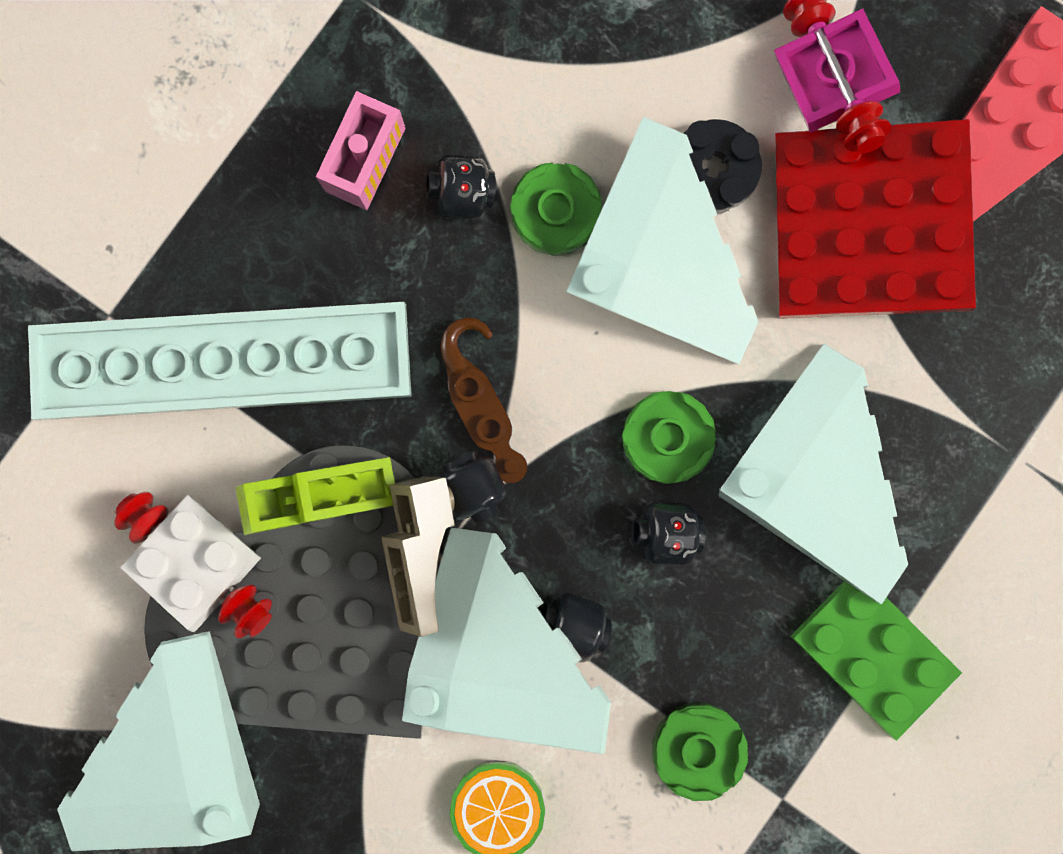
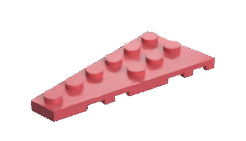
(1018, 114)

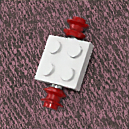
(191, 564)

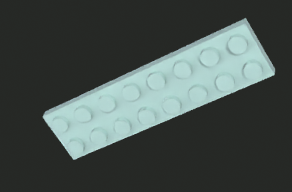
(219, 361)

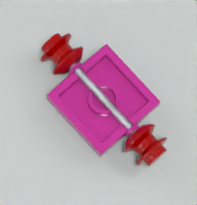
(838, 73)

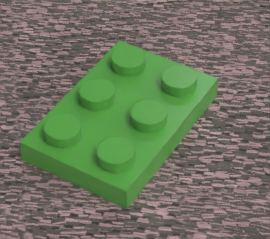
(876, 657)

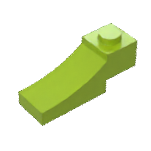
(315, 495)

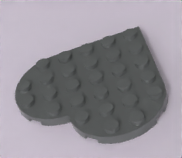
(334, 631)

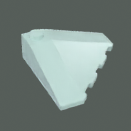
(661, 252)
(821, 478)
(497, 660)
(170, 765)

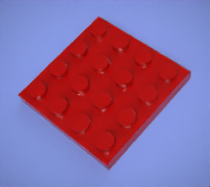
(877, 225)

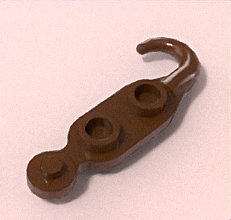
(478, 402)

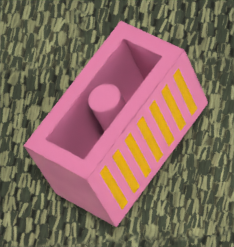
(361, 150)

